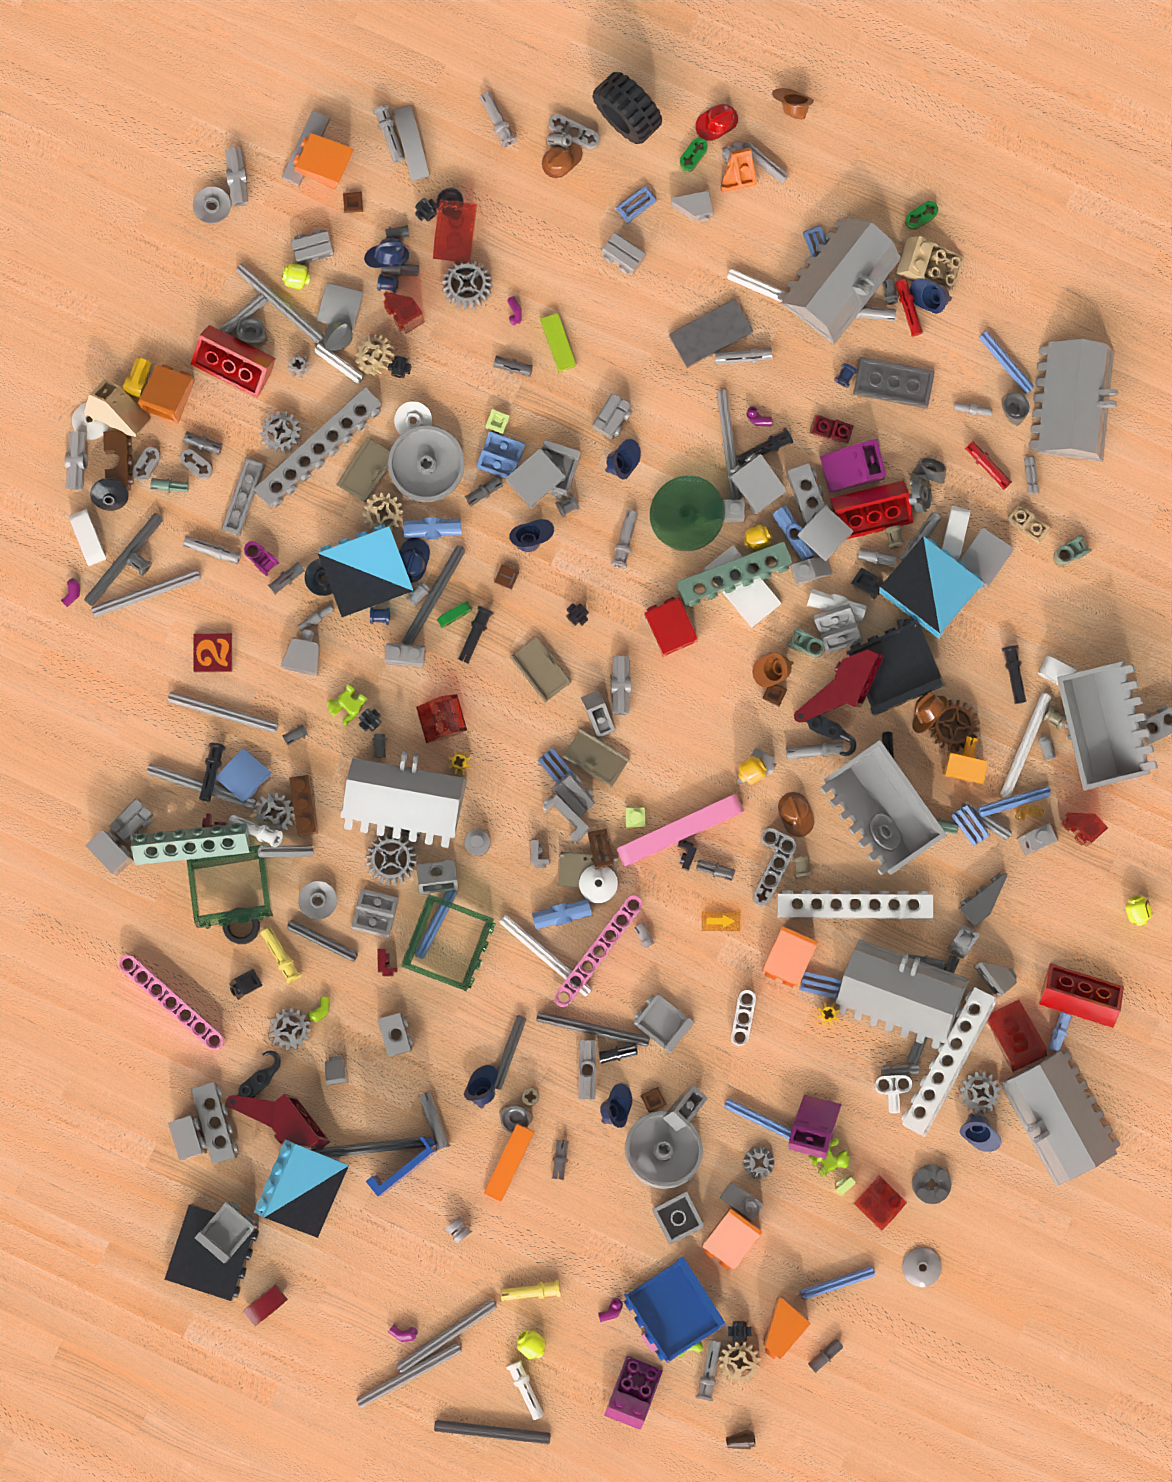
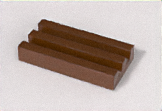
(603, 863)

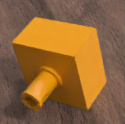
(966, 765)

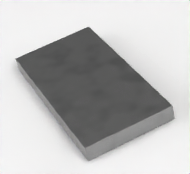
(710, 333)
(893, 382)

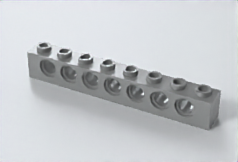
(317, 460)

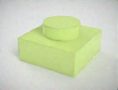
(497, 421)
(635, 817)
(844, 1184)

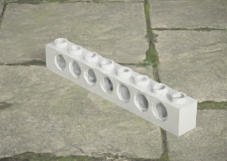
(924, 909)
(932, 1107)

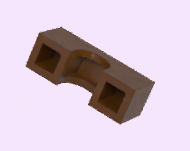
(118, 443)
(303, 805)

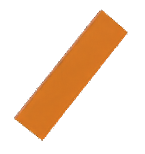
(509, 1162)

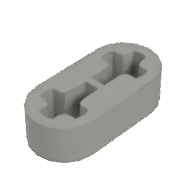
(142, 461)
(199, 461)

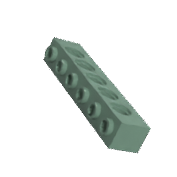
(777, 552)
(199, 848)

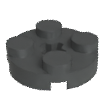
(921, 495)
(938, 1193)

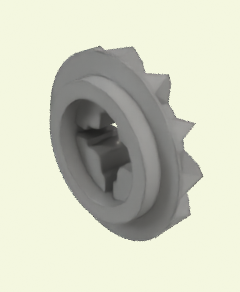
(759, 1172)

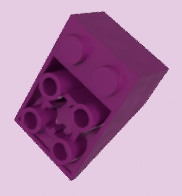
(853, 466)
(814, 1126)
(633, 1392)

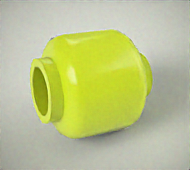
(295, 276)
(1138, 910)
(531, 1344)

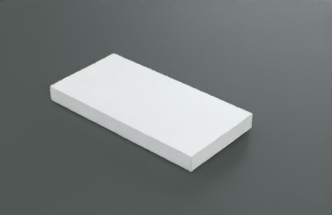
(752, 601)

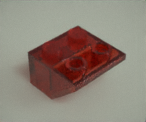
(405, 311)
(441, 718)
(1084, 826)
(879, 1203)

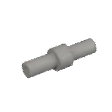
(972, 409)
(315, 618)

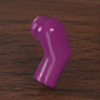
(517, 311)
(756, 419)
(73, 592)
(403, 1336)

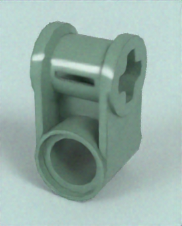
(1074, 549)
(805, 643)

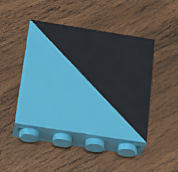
(365, 570)
(931, 586)
(301, 1189)

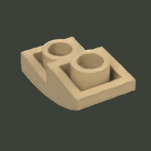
(1029, 524)

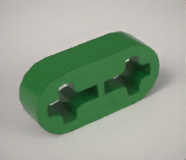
(690, 152)
(923, 218)
(454, 614)

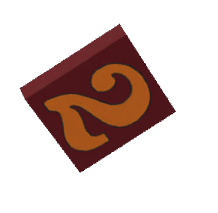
(212, 652)

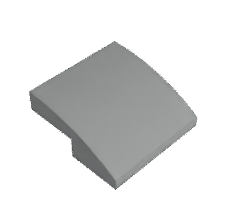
(340, 305)
(825, 533)
(838, 628)
(375, 913)

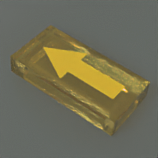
(720, 921)

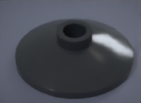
(109, 488)
(313, 579)

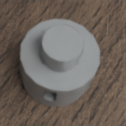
(477, 842)

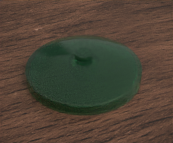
(687, 513)

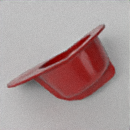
(716, 122)

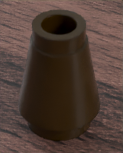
(741, 1440)

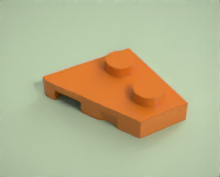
(739, 171)

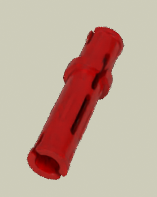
(906, 299)
(989, 466)

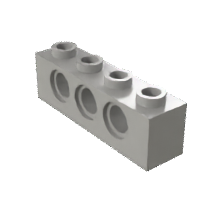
(806, 474)
(201, 1095)

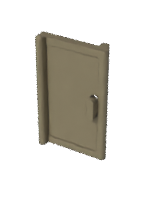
(364, 469)
(537, 667)
(593, 754)
(573, 865)

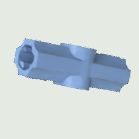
(787, 523)
(432, 528)
(561, 914)

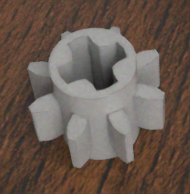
(294, 361)

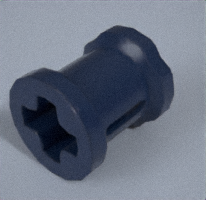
(388, 283)
(845, 375)
(379, 615)

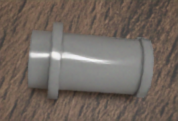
(563, 140)
(418, 594)
(1047, 748)
(644, 935)

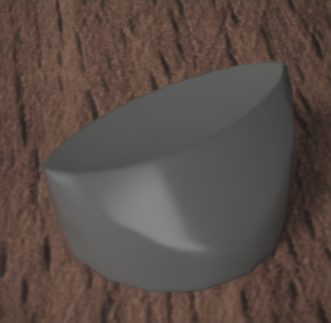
(251, 331)
(337, 336)
(1015, 407)
(932, 468)
(514, 1114)

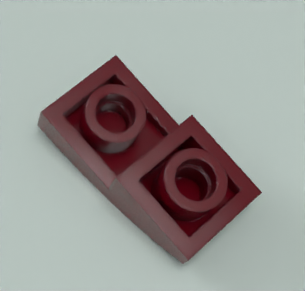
(831, 429)
(265, 1305)

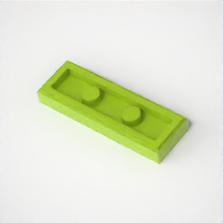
(558, 342)

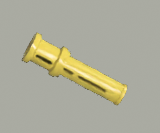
(285, 963)
(541, 1290)

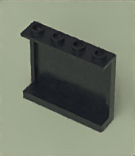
(906, 668)
(200, 1269)

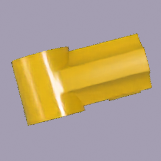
(136, 381)

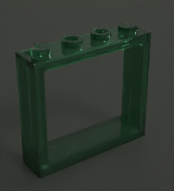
(227, 917)
(475, 962)

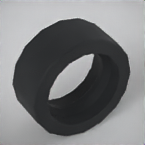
(243, 940)

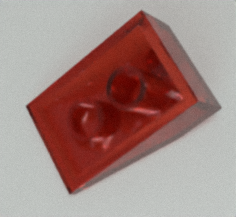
(455, 231)
(1016, 1035)

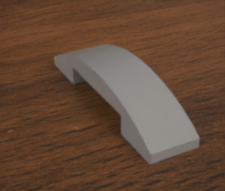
(411, 143)

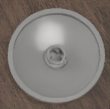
(426, 463)
(660, 1153)

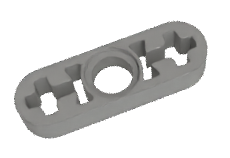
(572, 124)

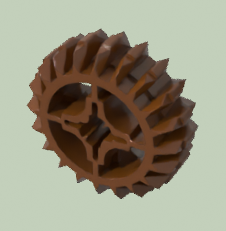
(961, 726)

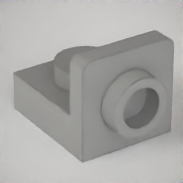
(536, 850)
(963, 942)

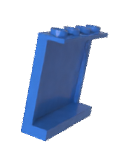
(381, 1188)
(674, 1310)

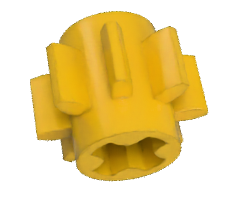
(454, 761)
(822, 1015)

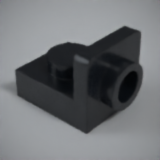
(867, 583)
(686, 859)
(245, 984)

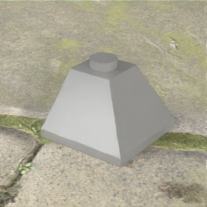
(997, 977)

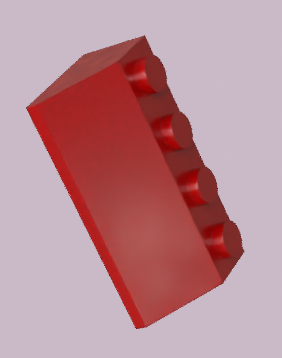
(232, 361)
(874, 508)
(1081, 995)

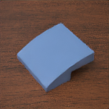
(500, 454)
(243, 775)

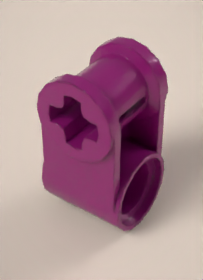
(262, 560)

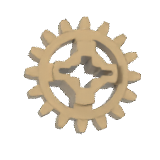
(374, 354)
(374, 510)
(737, 1371)

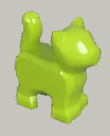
(346, 701)
(832, 1162)

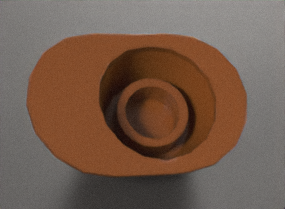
(793, 102)
(561, 160)
(771, 669)
(927, 711)
(796, 814)

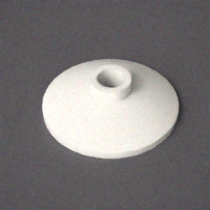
(409, 410)
(93, 429)
(591, 891)

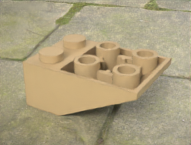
(929, 262)
(116, 408)

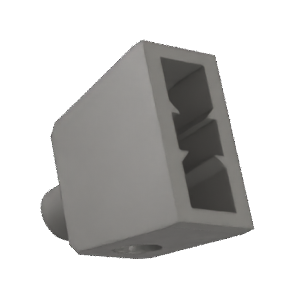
(302, 655)
(1037, 839)

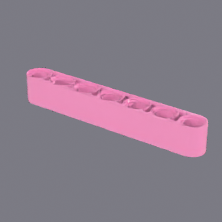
(680, 830)
(601, 942)
(163, 997)

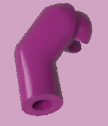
(613, 1310)

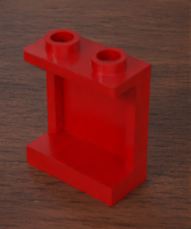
(670, 626)

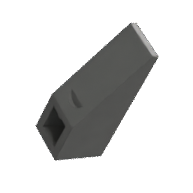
(981, 905)

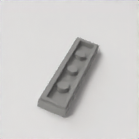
(316, 125)
(243, 496)

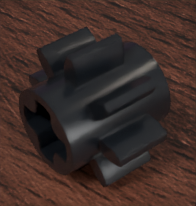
(426, 209)
(399, 367)
(577, 614)
(370, 719)
(739, 1331)

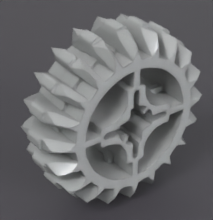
(478, 295)
(384, 866)

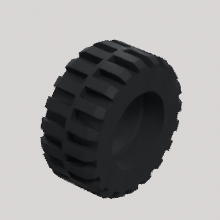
(627, 107)

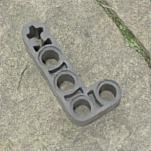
(771, 869)

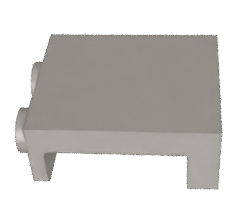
(568, 460)
(536, 477)
(757, 482)
(986, 556)
(581, 828)
(663, 1022)
(226, 1231)

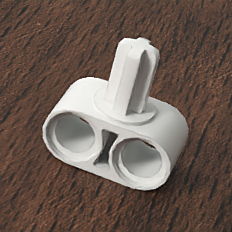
(893, 1090)

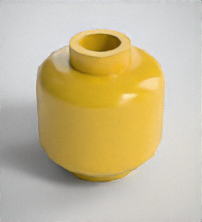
(757, 537)
(752, 770)

